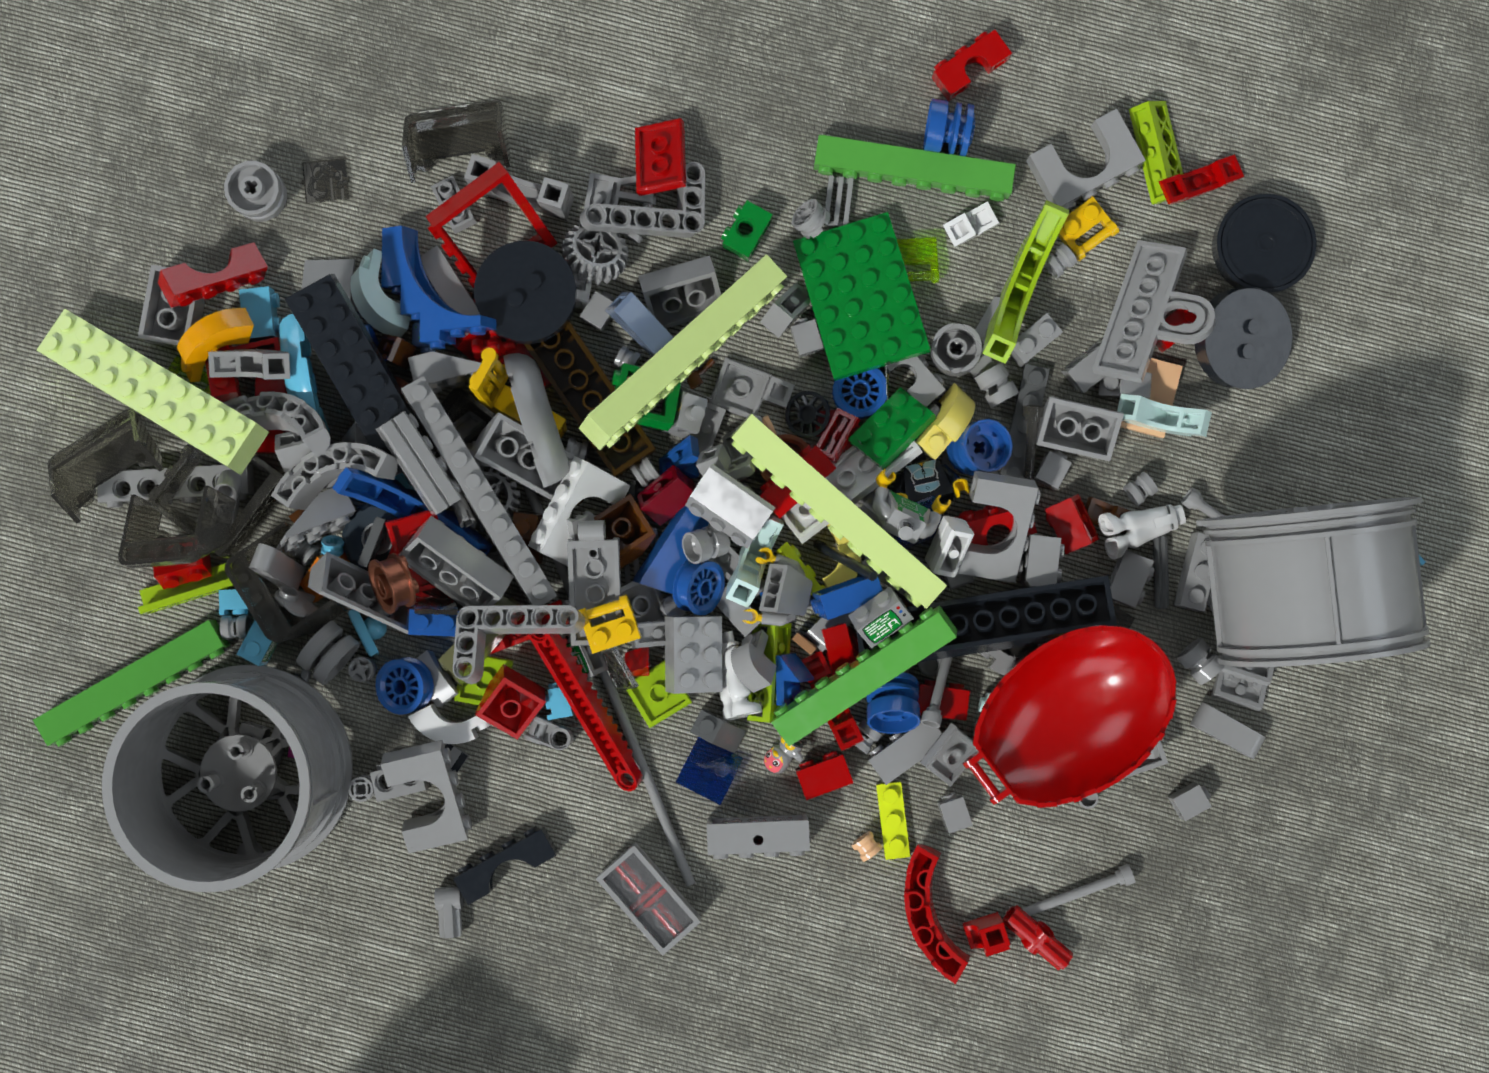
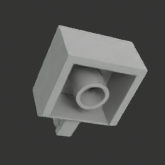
(1041, 561)

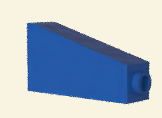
(667, 554)

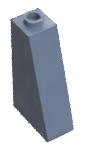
(639, 322)

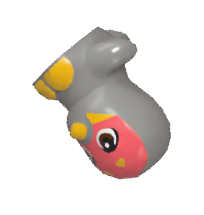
(780, 756)

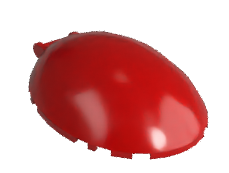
(1074, 716)

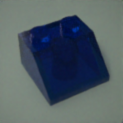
(709, 770)

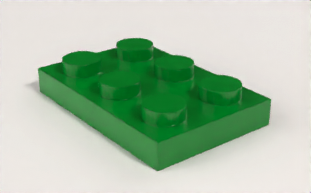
(892, 428)

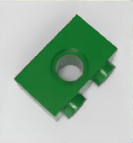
(745, 245)

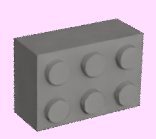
(159, 321)
(693, 654)

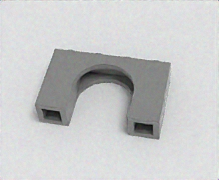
(1121, 158)
(549, 198)
(1002, 559)
(431, 764)

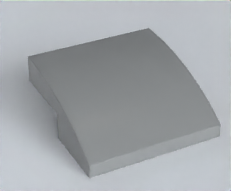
(1243, 685)

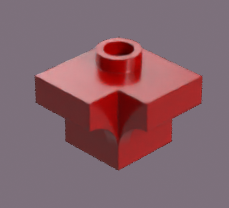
(987, 933)

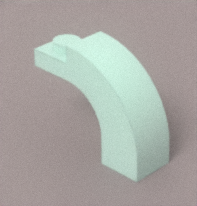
(371, 300)
(1163, 417)

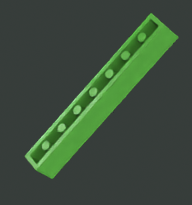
(914, 167)
(864, 675)
(131, 683)

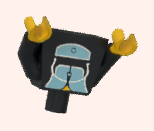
(929, 478)

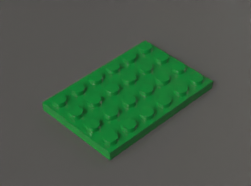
(861, 296)

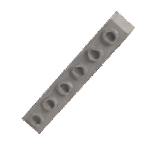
(112, 494)

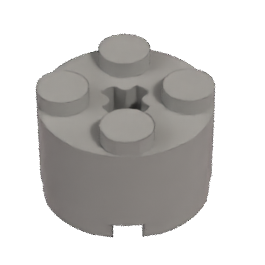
(956, 335)

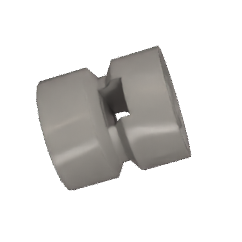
(996, 376)
(705, 544)
(1202, 663)

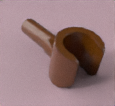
(694, 379)

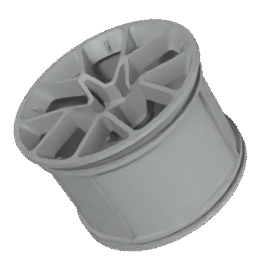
(1316, 583)
(234, 774)

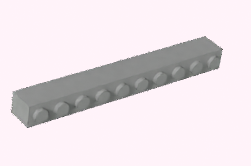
(478, 492)

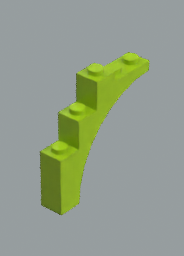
(1018, 289)

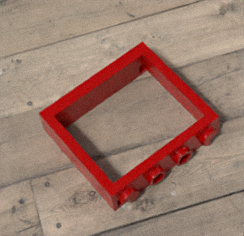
(470, 194)

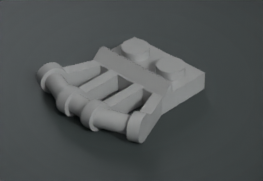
(607, 190)

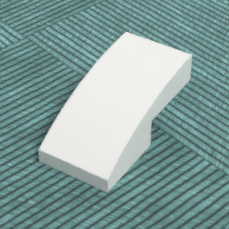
(971, 224)

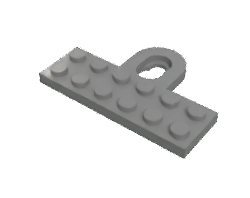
(1141, 313)

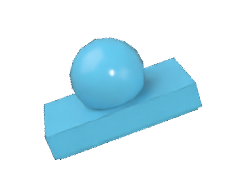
(368, 631)

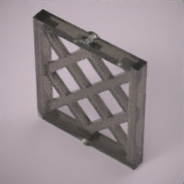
(625, 672)

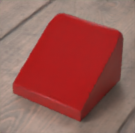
(638, 661)

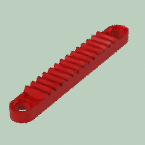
(588, 707)

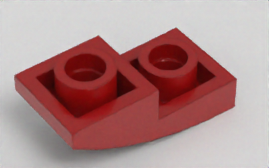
(838, 646)

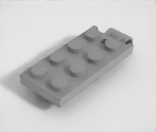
(593, 578)

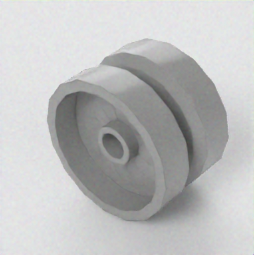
(252, 177)
(327, 652)

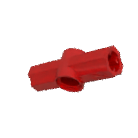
(1037, 937)

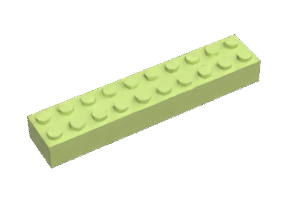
(683, 354)
(153, 391)
(842, 514)

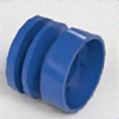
(949, 127)
(981, 447)
(894, 706)

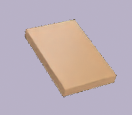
(1163, 390)

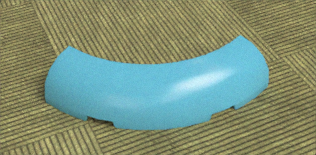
(302, 379)

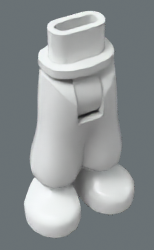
(1139, 526)
(734, 692)

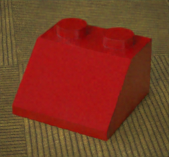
(511, 702)

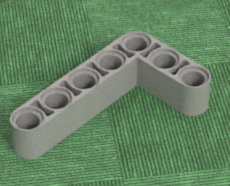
(654, 215)
(506, 625)

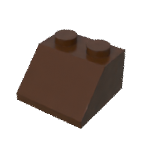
(630, 525)

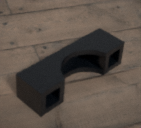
(533, 849)

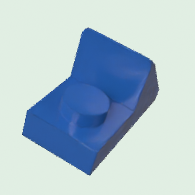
(683, 457)
(789, 674)

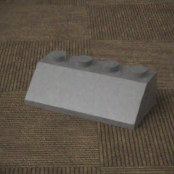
(506, 449)
(455, 565)
(352, 588)

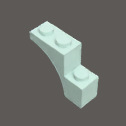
(748, 573)

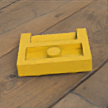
(1083, 220)
(484, 383)
(614, 631)

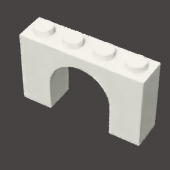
(581, 482)

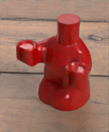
(495, 342)

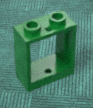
(663, 421)

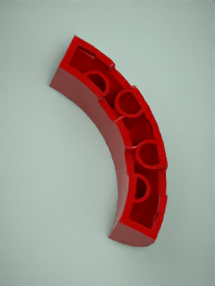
(923, 920)

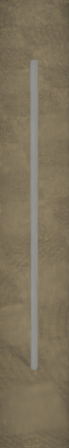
(629, 734)

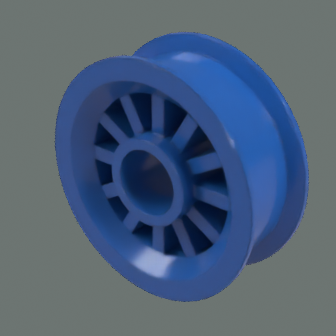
(866, 412)
(698, 587)
(391, 688)

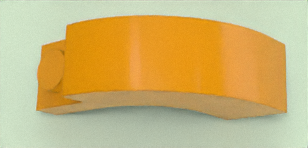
(210, 334)

